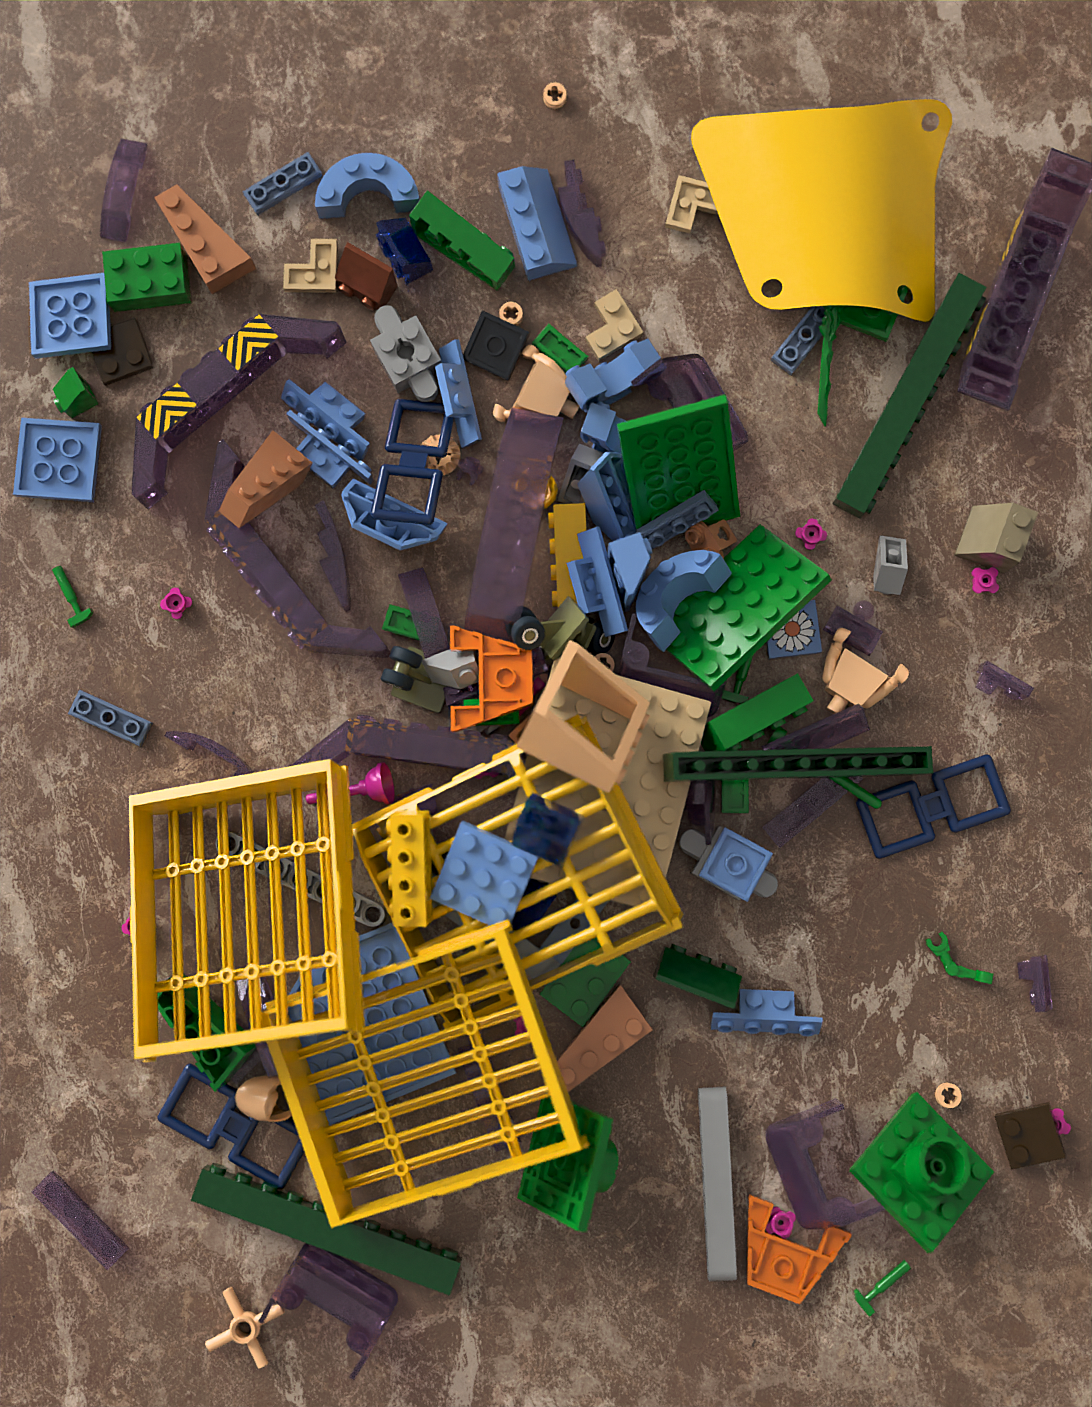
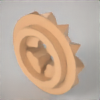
(447, 463)

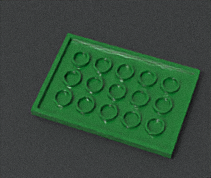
(678, 456)
(758, 598)

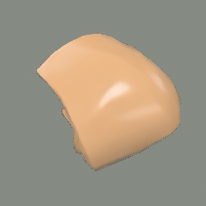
(258, 1099)

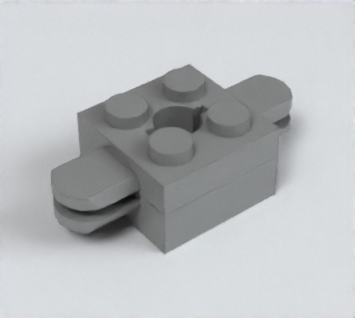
(406, 353)
(694, 844)

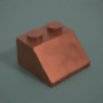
(365, 278)

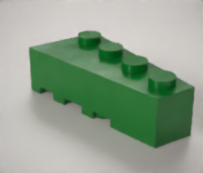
(461, 241)
(755, 715)
(217, 1063)

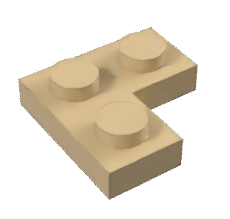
(687, 197)
(319, 274)
(619, 329)

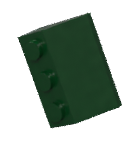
(698, 975)

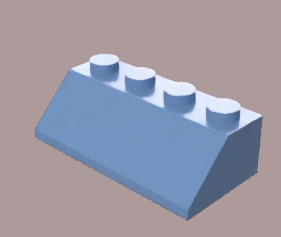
(536, 221)
(629, 564)

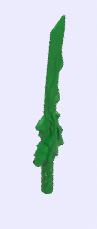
(828, 330)

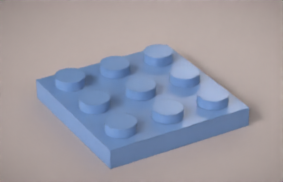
(69, 316)
(57, 459)
(483, 875)

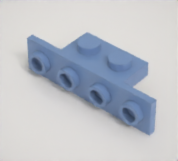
(457, 393)
(331, 413)
(328, 460)
(595, 583)
(766, 1013)

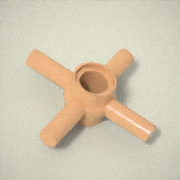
(235, 1332)

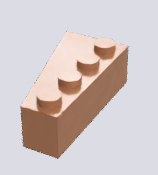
(208, 245)
(266, 479)
(602, 1038)

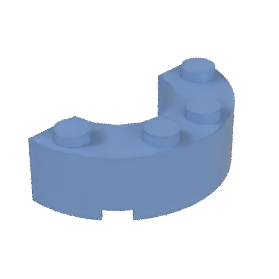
(360, 174)
(612, 380)
(601, 428)
(670, 585)

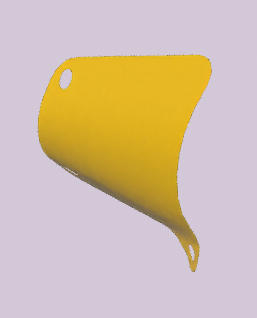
(830, 202)

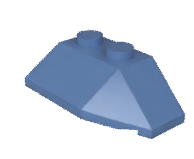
(607, 496)
(400, 535)

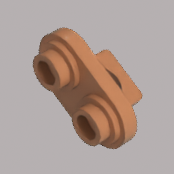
(706, 538)

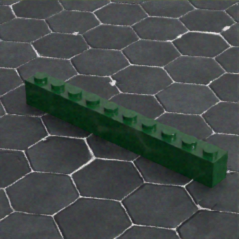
(909, 396)
(797, 763)
(309, 1223)

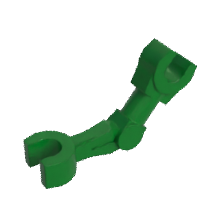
(950, 966)

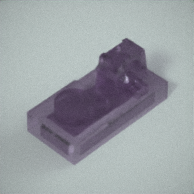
(992, 676)
(1038, 971)

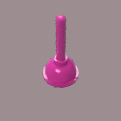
(377, 785)

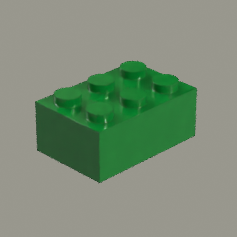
(146, 277)

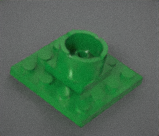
(921, 1172)
(568, 1183)

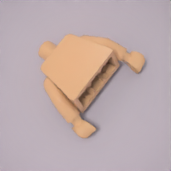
(543, 389)
(854, 679)

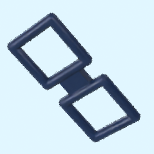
(412, 463)
(935, 806)
(231, 1126)

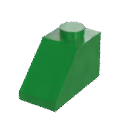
(73, 394)

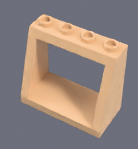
(565, 748)

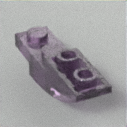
(579, 219)

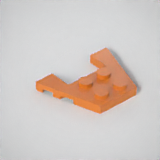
(503, 678)
(784, 1265)

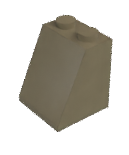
(996, 535)

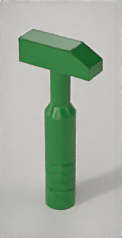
(81, 616)
(740, 677)
(881, 1286)

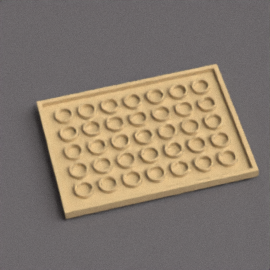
(673, 726)

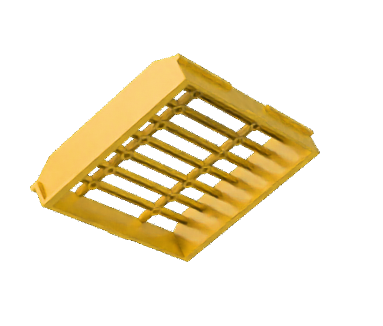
(219, 795)
(624, 823)
(309, 1109)

